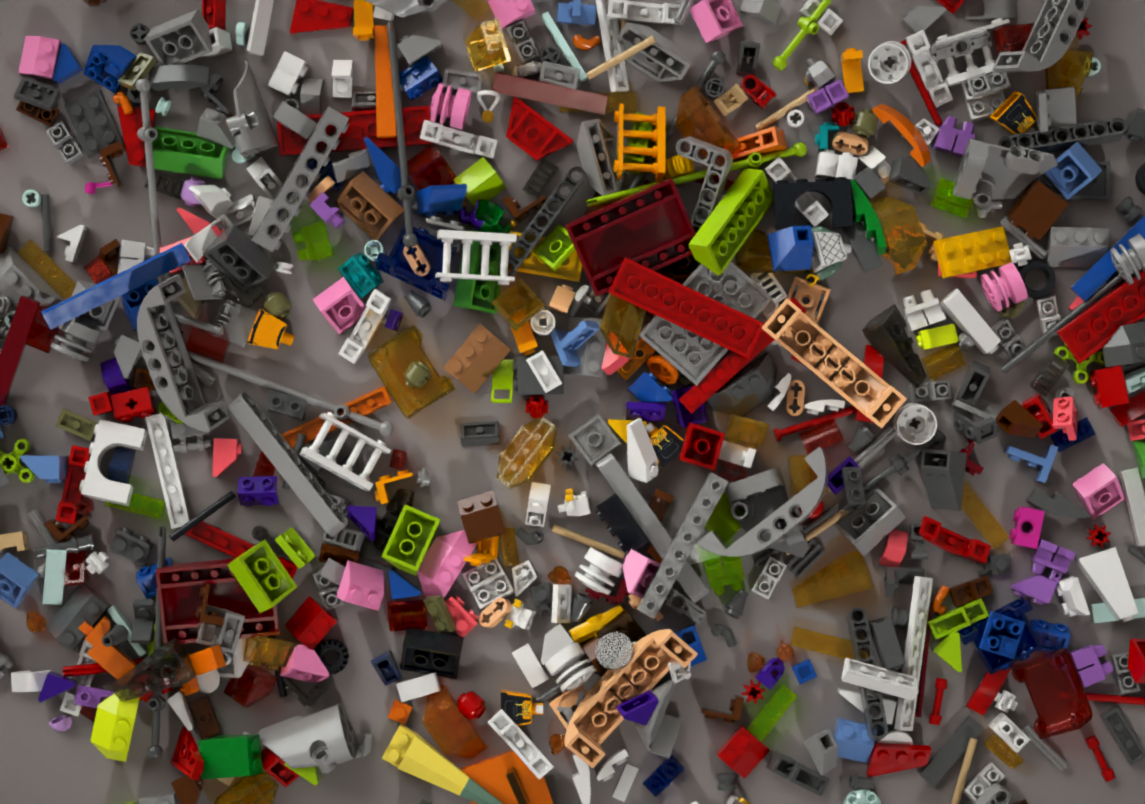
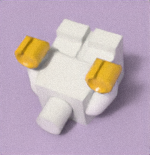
(574, 504)
(519, 616)

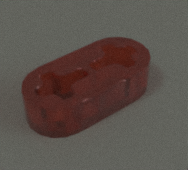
(730, 466)

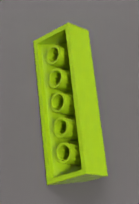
(732, 220)

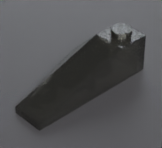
(890, 339)
(373, 550)
(162, 669)

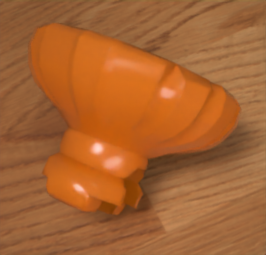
(662, 369)

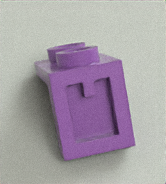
(91, 696)

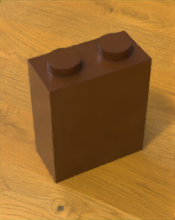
(1036, 210)

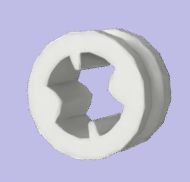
(799, 122)
(284, 268)

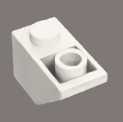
(537, 504)
(554, 641)

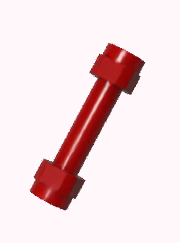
(935, 717)
(1107, 773)

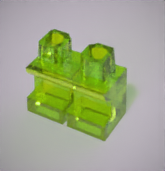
(310, 235)
(717, 578)

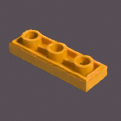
(633, 364)

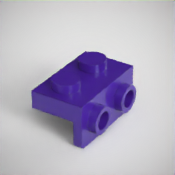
(645, 411)
(683, 415)
(258, 491)

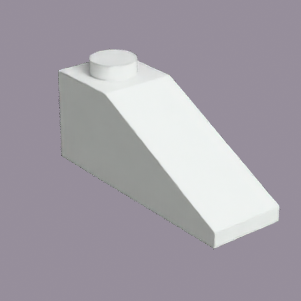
(640, 453)
(855, 699)

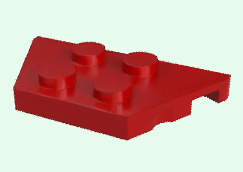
(533, 132)

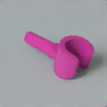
(90, 187)

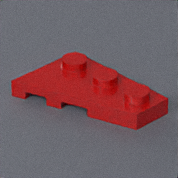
(320, 15)
(130, 125)
(187, 755)
(896, 757)

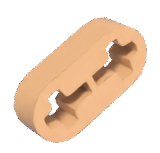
(850, 143)
(324, 186)
(412, 260)
(790, 397)
(494, 611)

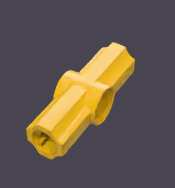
(593, 624)

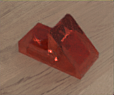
(76, 568)

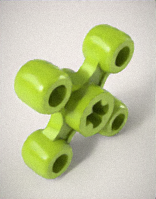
(1080, 368)
(15, 456)

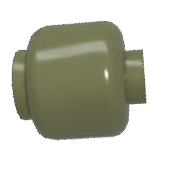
(864, 123)
(277, 305)
(417, 375)

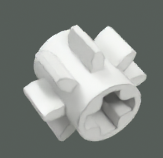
(1020, 254)
(97, 562)
(1005, 701)

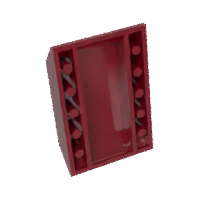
(643, 227)
(179, 597)

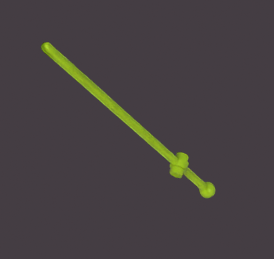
(808, 26)
(753, 162)

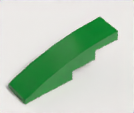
(865, 213)

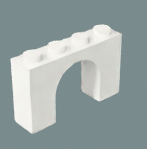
(107, 437)

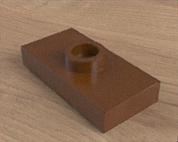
(338, 554)
(205, 717)

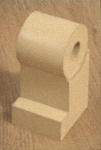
(14, 539)

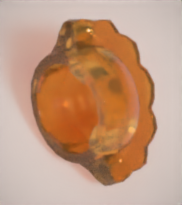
(559, 575)
(35, 622)
(785, 652)
(755, 662)
(556, 743)

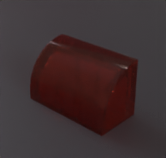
(1012, 37)
(207, 345)
(821, 436)
(407, 614)

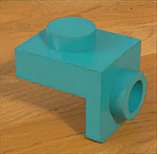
(821, 138)

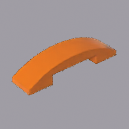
(907, 129)

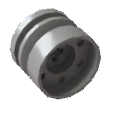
(1130, 260)
(75, 340)

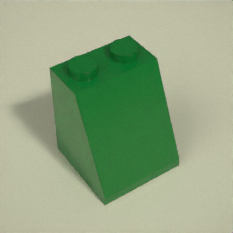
(231, 756)

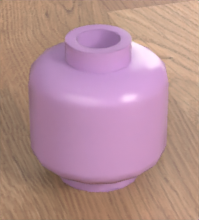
(187, 195)

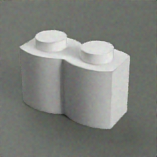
(287, 74)
(834, 165)

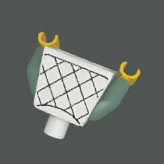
(827, 253)

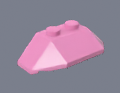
(444, 563)

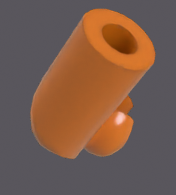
(585, 44)
(121, 98)
(938, 600)

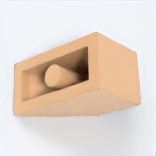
(562, 299)

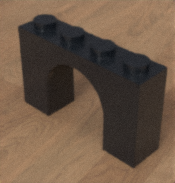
(837, 193)

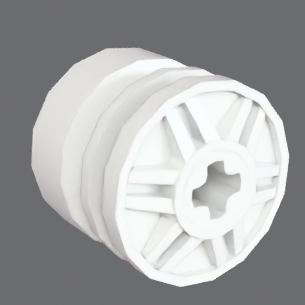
(884, 71)
(924, 429)
(599, 571)
(569, 666)

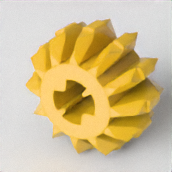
(678, 166)

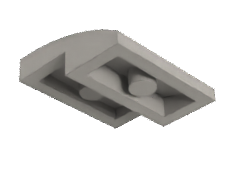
(226, 635)

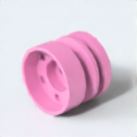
(450, 106)
(1008, 285)

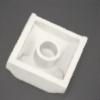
(1072, 597)

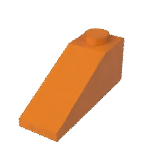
(763, 142)

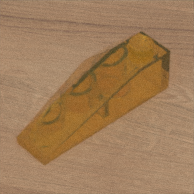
(1069, 70)
(755, 255)
(840, 578)

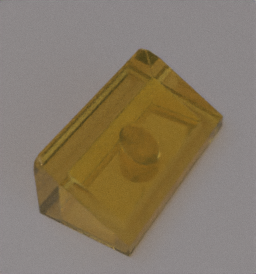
(943, 361)
(509, 548)
(1003, 751)

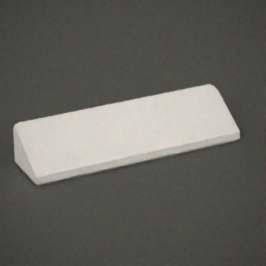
(260, 27)
(1135, 502)
(880, 679)

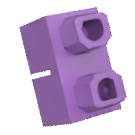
(827, 97)
(947, 135)
(328, 214)
(1053, 557)
(1088, 664)

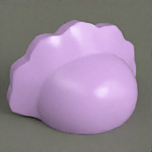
(61, 723)

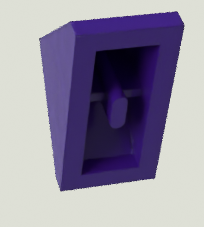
(113, 377)
(835, 479)
(365, 519)
(54, 685)
(639, 708)

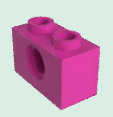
(1035, 519)

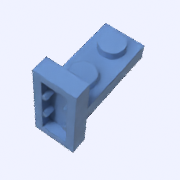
(576, 13)
(568, 342)
(1033, 460)

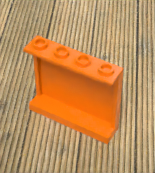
(492, 777)

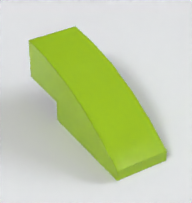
(958, 618)

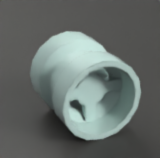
(373, 247)

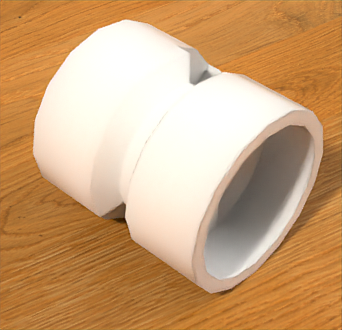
(543, 323)

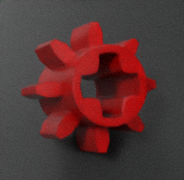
(1085, 26)
(843, 114)
(537, 406)
(1104, 538)
(748, 689)

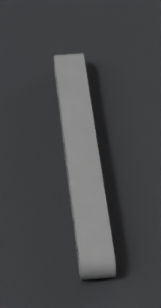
(288, 464)
(648, 523)

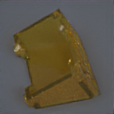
(392, 360)

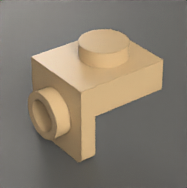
(730, 100)

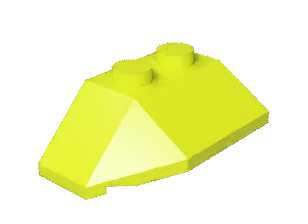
(114, 727)

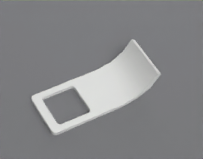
(202, 240)

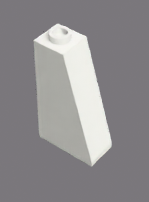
(969, 321)
(1110, 582)

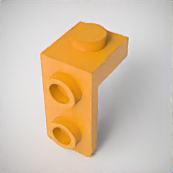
(363, 20)
(852, 70)
(525, 339)
(381, 492)
(486, 551)

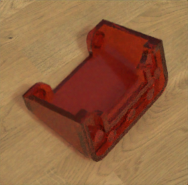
(1054, 692)

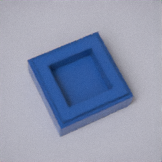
(804, 671)

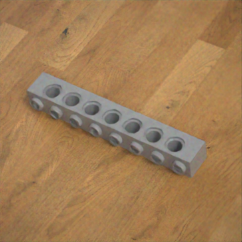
(329, 117)
(682, 545)

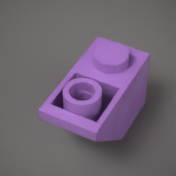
(1037, 587)

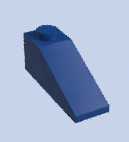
(386, 170)

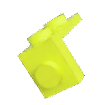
(937, 337)

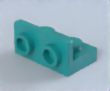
(360, 274)

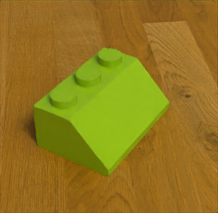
(410, 539)
(262, 576)

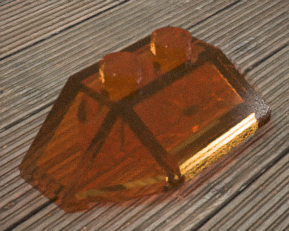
(701, 121)
(450, 727)

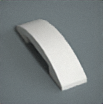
(642, 11)
(927, 68)
(458, 139)
(806, 204)
(366, 326)
(68, 704)
(520, 744)

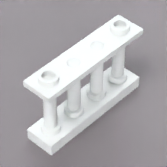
(954, 76)
(467, 239)
(329, 462)

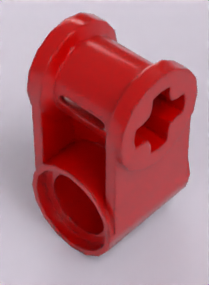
(758, 91)

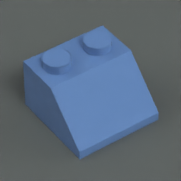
(1073, 170)
(47, 467)
(15, 579)
(853, 740)

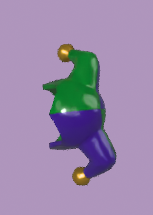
(486, 217)

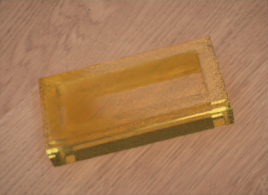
(475, 8)

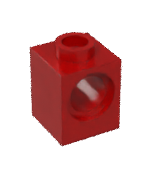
(101, 403)

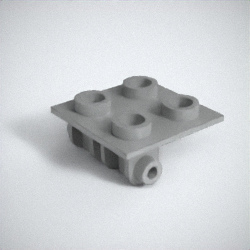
(204, 281)
(235, 320)

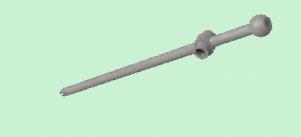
(147, 135)
(386, 428)

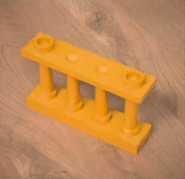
(658, 135)

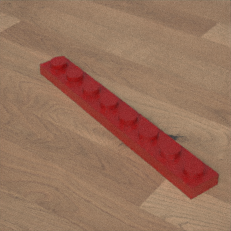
(724, 372)

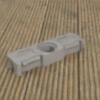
(948, 48)
(689, 609)

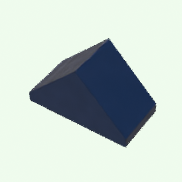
(121, 465)
(386, 668)

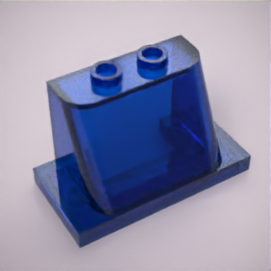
(398, 266)
(1028, 642)

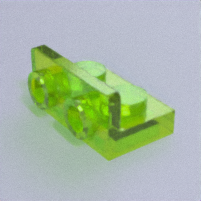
(944, 199)

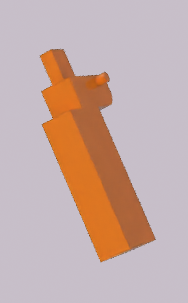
(110, 657)
(203, 662)

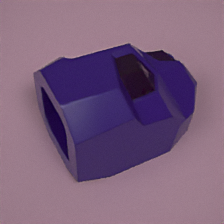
(771, 672)

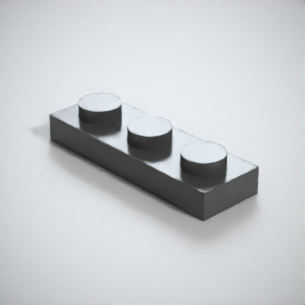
(1123, 735)

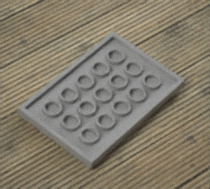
(688, 351)

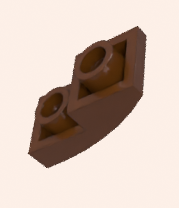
(39, 114)

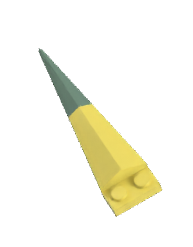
(420, 759)

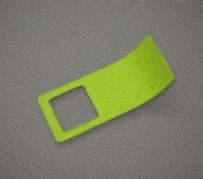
(503, 380)

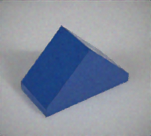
(66, 65)
(401, 586)

